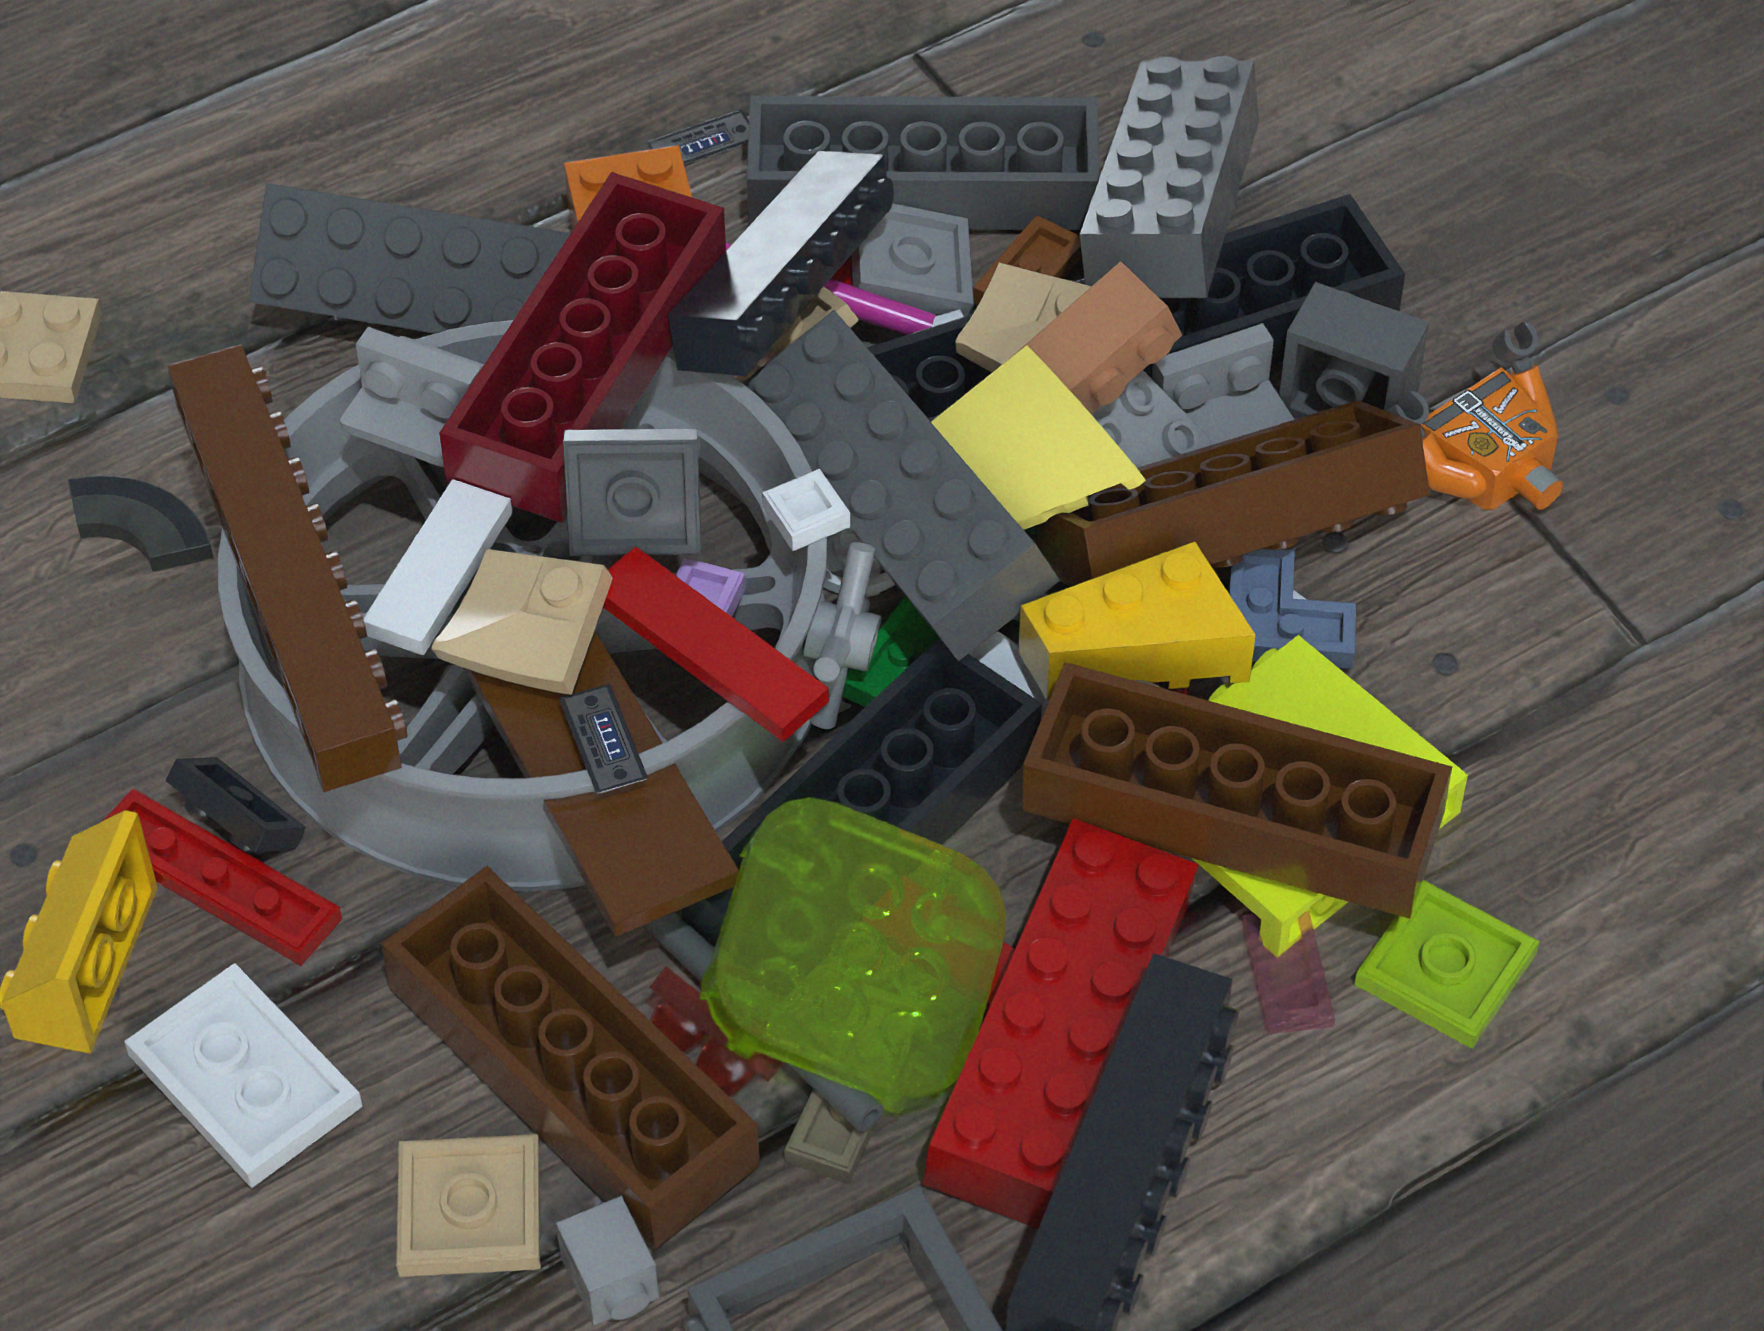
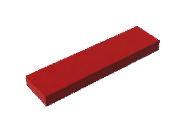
(713, 645)
(232, 882)

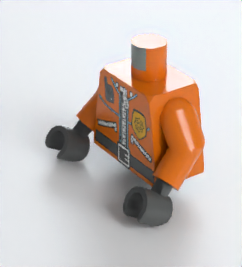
(1494, 434)

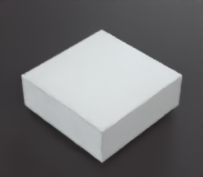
(806, 509)

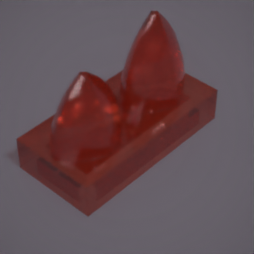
(685, 1022)

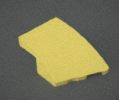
(1034, 442)

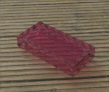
(1290, 985)

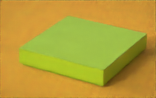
(1447, 964)

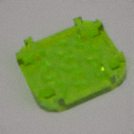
(856, 952)

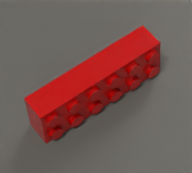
(1056, 1020)

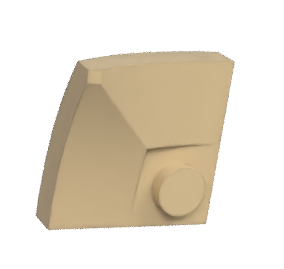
(1012, 313)
(527, 620)

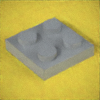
(917, 260)

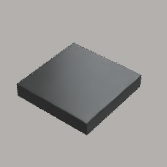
(632, 491)

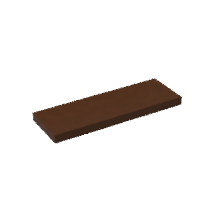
(636, 845)

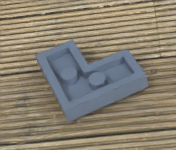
(1264, 595)

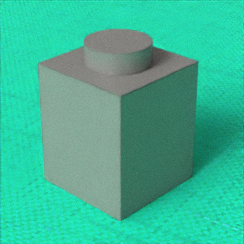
(608, 1261)

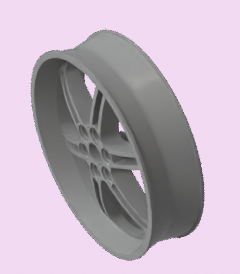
(456, 824)

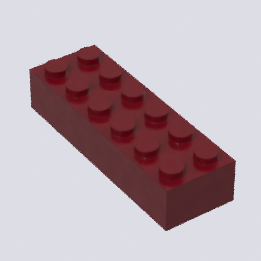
(582, 341)

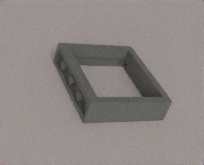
(901, 1220)

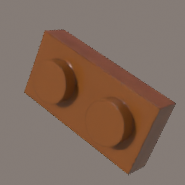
(1038, 248)

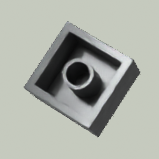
(1349, 352)

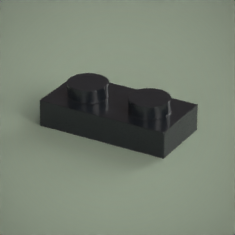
(223, 795)

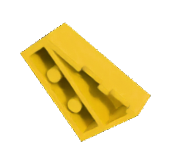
(1141, 622)

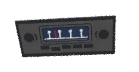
(707, 137)
(603, 738)

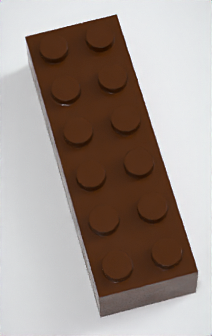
(1246, 493)
(1237, 789)
(571, 1055)

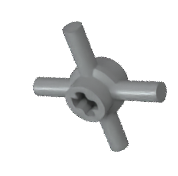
(843, 632)

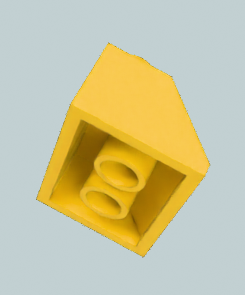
(81, 936)

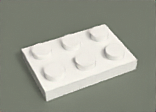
(243, 1075)

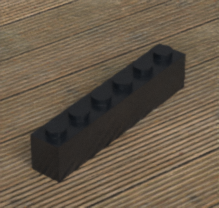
(780, 263)

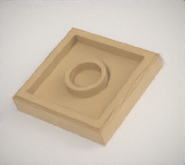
(468, 1205)

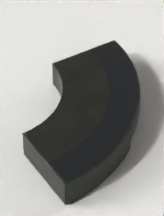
(141, 516)

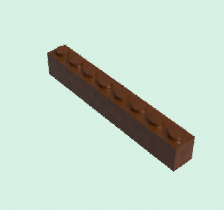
(285, 568)

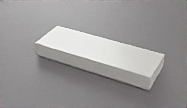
(437, 567)

